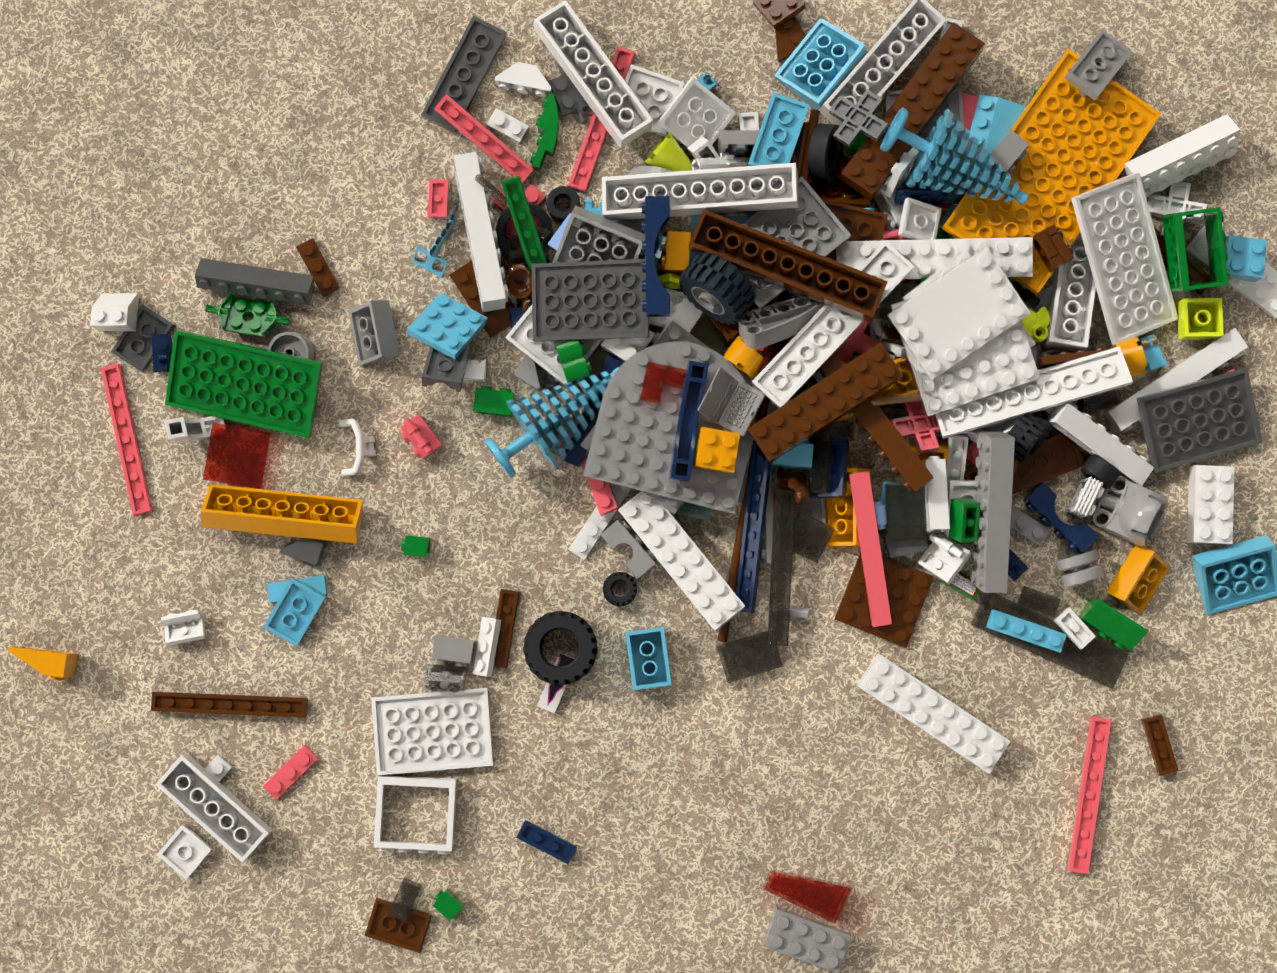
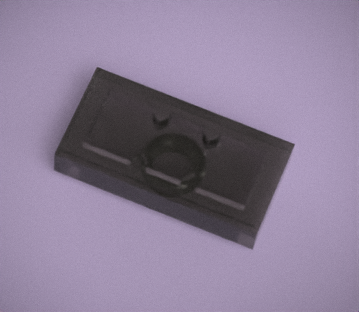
(1038, 601)

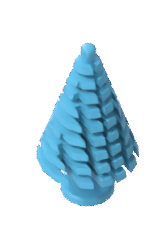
(948, 159)
(552, 420)

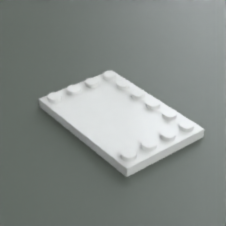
(958, 313)
(432, 731)

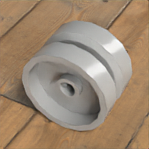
(293, 341)
(1080, 568)

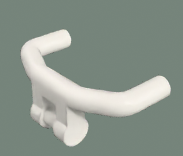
(364, 446)

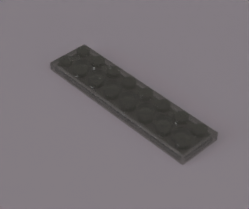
(1095, 661)

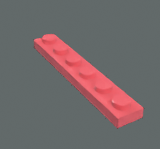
(483, 138)

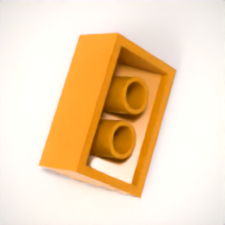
(1138, 579)

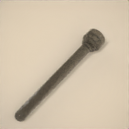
(542, 231)

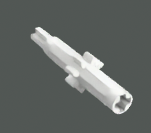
(724, 161)

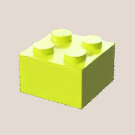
(1200, 318)

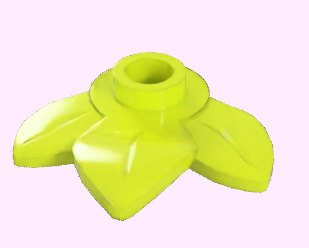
(1037, 321)

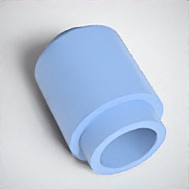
(881, 515)

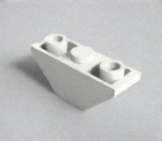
(525, 79)

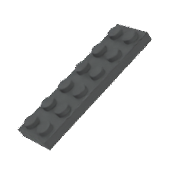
(466, 68)

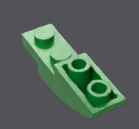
(549, 126)

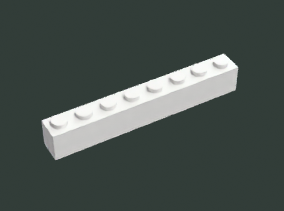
(1190, 370)

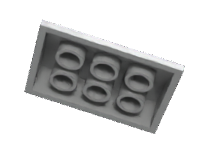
(597, 239)

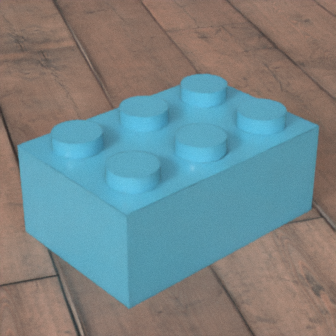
(648, 658)

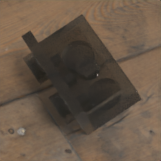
(445, 678)

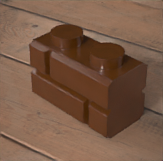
(1052, 248)

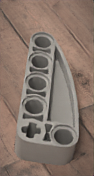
(776, 321)

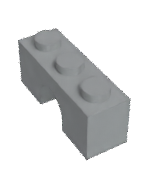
(618, 534)

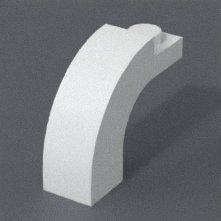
(183, 430)

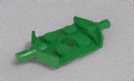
(234, 309)

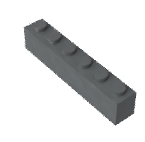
(254, 281)

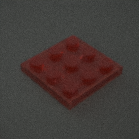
(236, 456)

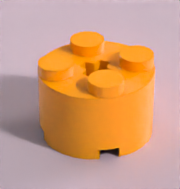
(1134, 356)
(744, 358)

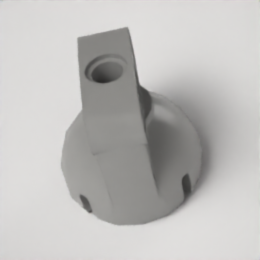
(1131, 512)

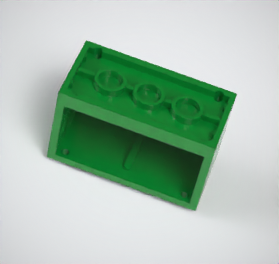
(1176, 249)

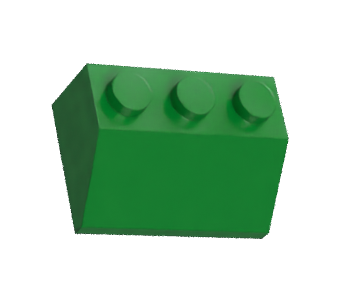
(1112, 625)

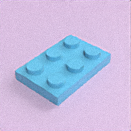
(294, 611)

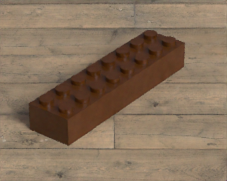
(825, 402)

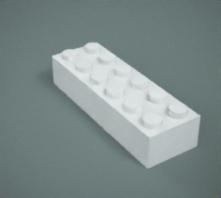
(1186, 155)
(1071, 303)
(214, 807)

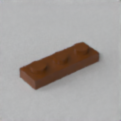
(318, 267)
(1159, 745)

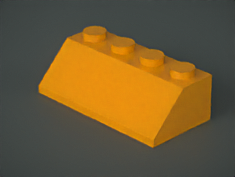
(841, 516)

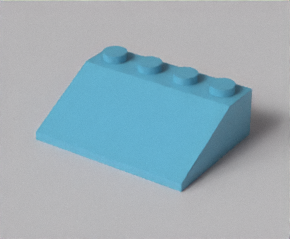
(820, 63)
(993, 121)
(1236, 574)

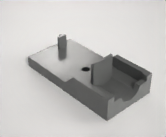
(444, 369)

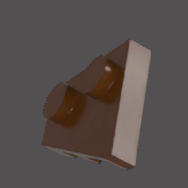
(788, 38)

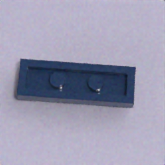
(546, 841)

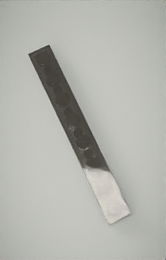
(781, 568)

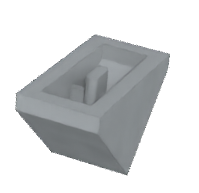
(528, 373)

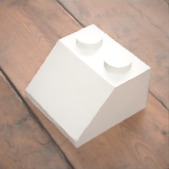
(115, 312)

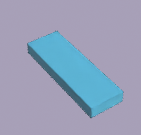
(276, 589)

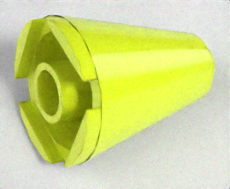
(669, 156)

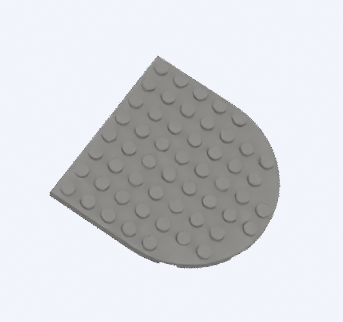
(637, 437)

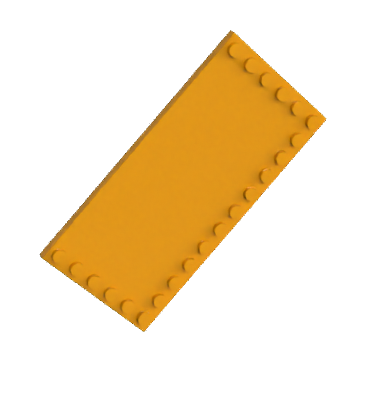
(1070, 151)

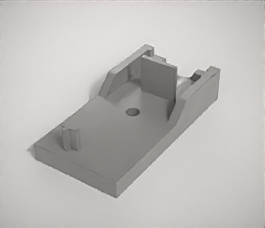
(1098, 65)

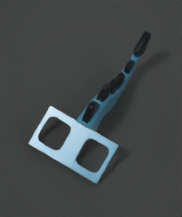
(432, 255)

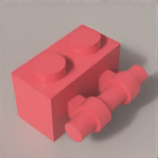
(421, 437)

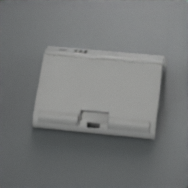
(732, 414)

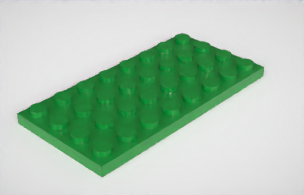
(243, 383)

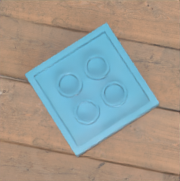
(447, 325)

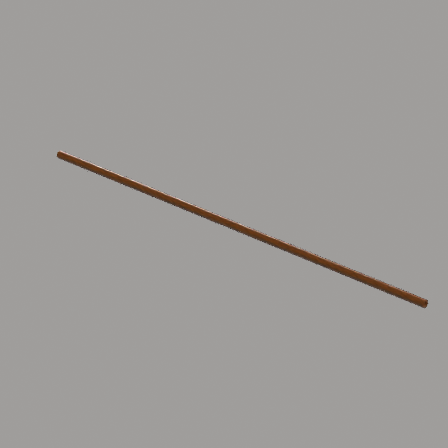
(762, 411)

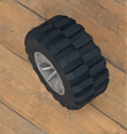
(717, 288)

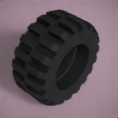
(560, 674)

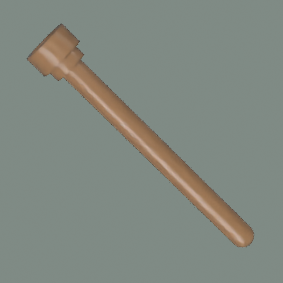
(896, 399)

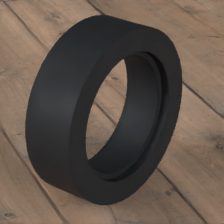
(824, 153)
(506, 215)

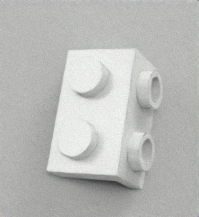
(183, 627)

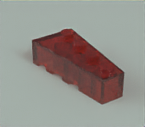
(812, 894)

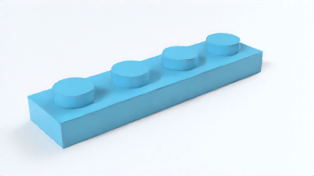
(1026, 631)

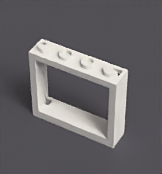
(421, 782)

